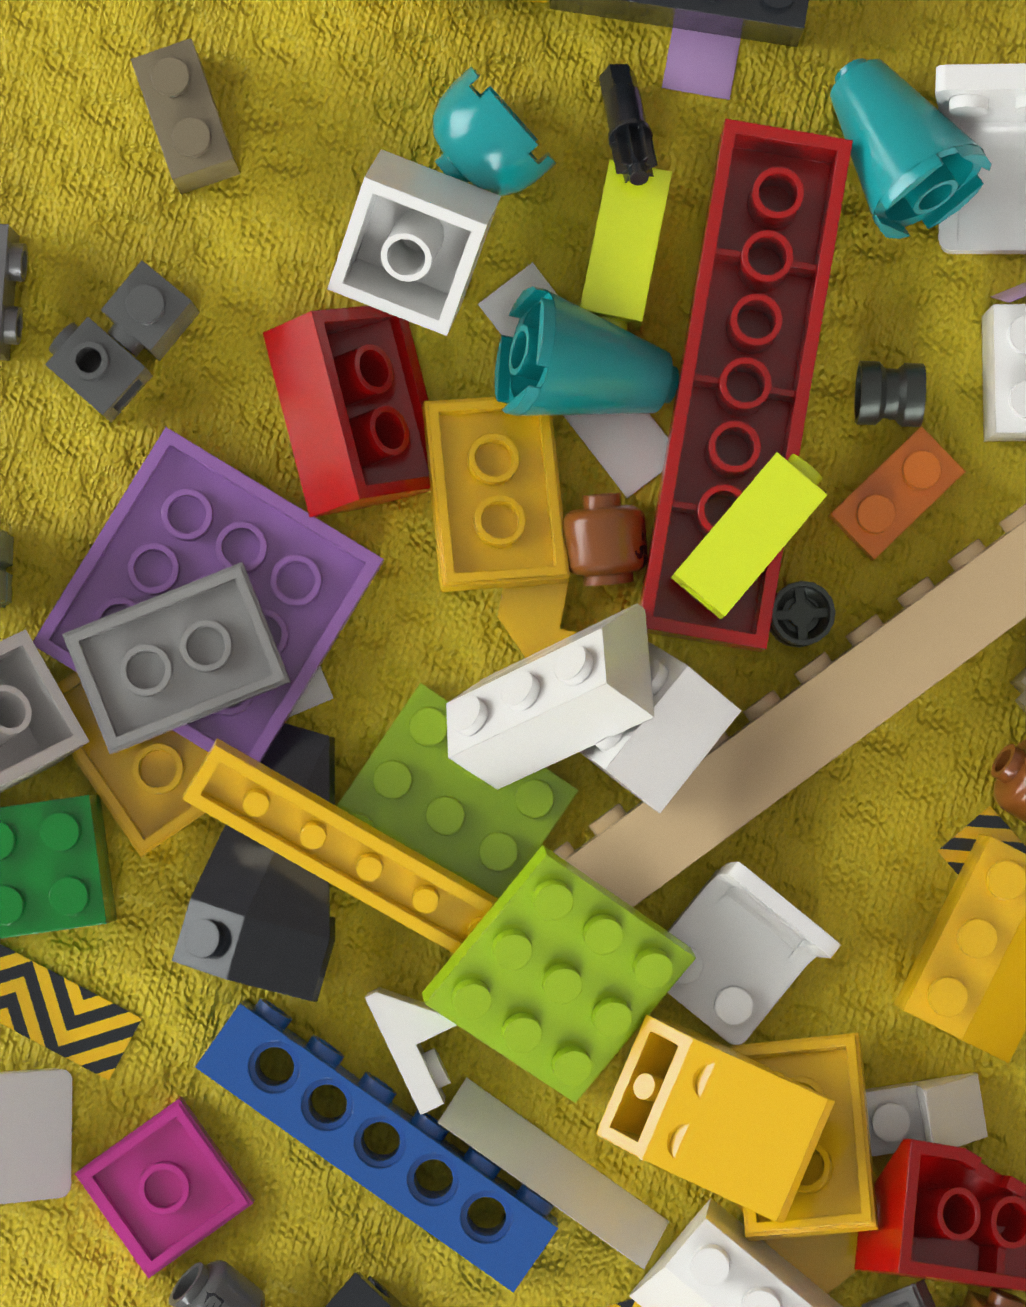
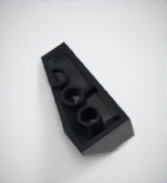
(255, 910)

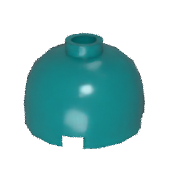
(485, 140)

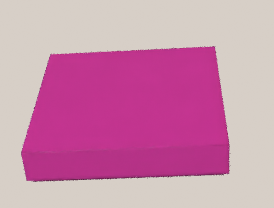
(165, 1187)

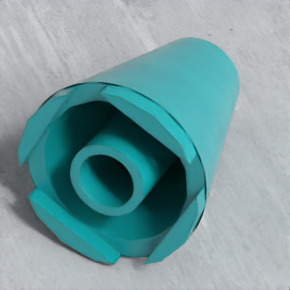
(904, 149)
(577, 363)

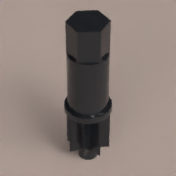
(628, 129)

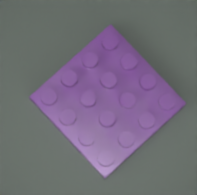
(195, 518)

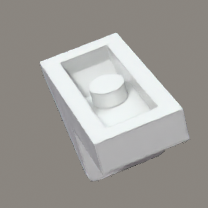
(404, 1026)
(926, 1110)

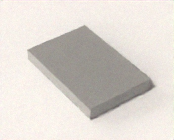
(176, 658)

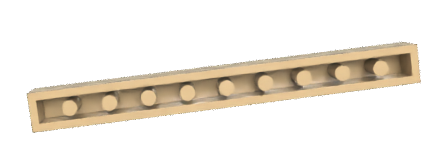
(816, 720)

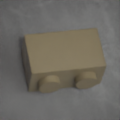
(185, 116)

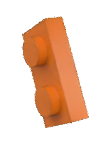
(896, 493)

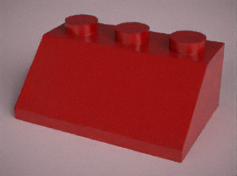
(351, 407)

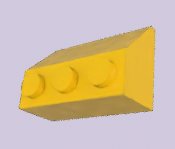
(975, 955)

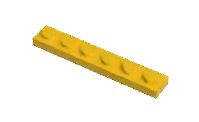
(337, 846)

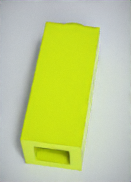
(625, 247)
(751, 533)

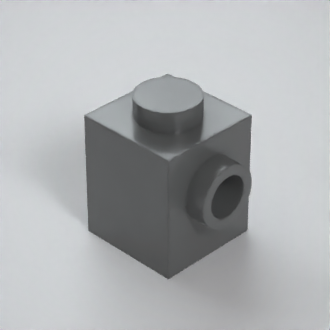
(148, 313)
(97, 367)

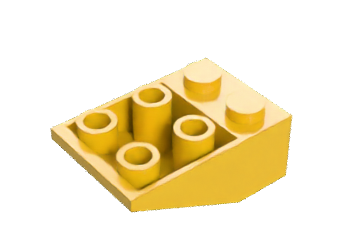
(715, 1117)

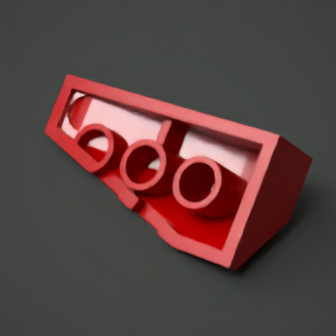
(946, 1220)

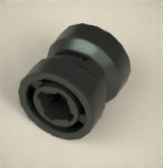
(890, 394)
(810, 611)

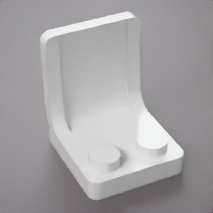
(991, 110)
(745, 951)
(35, 1134)

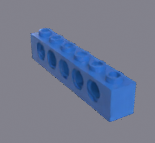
(499, 1251)

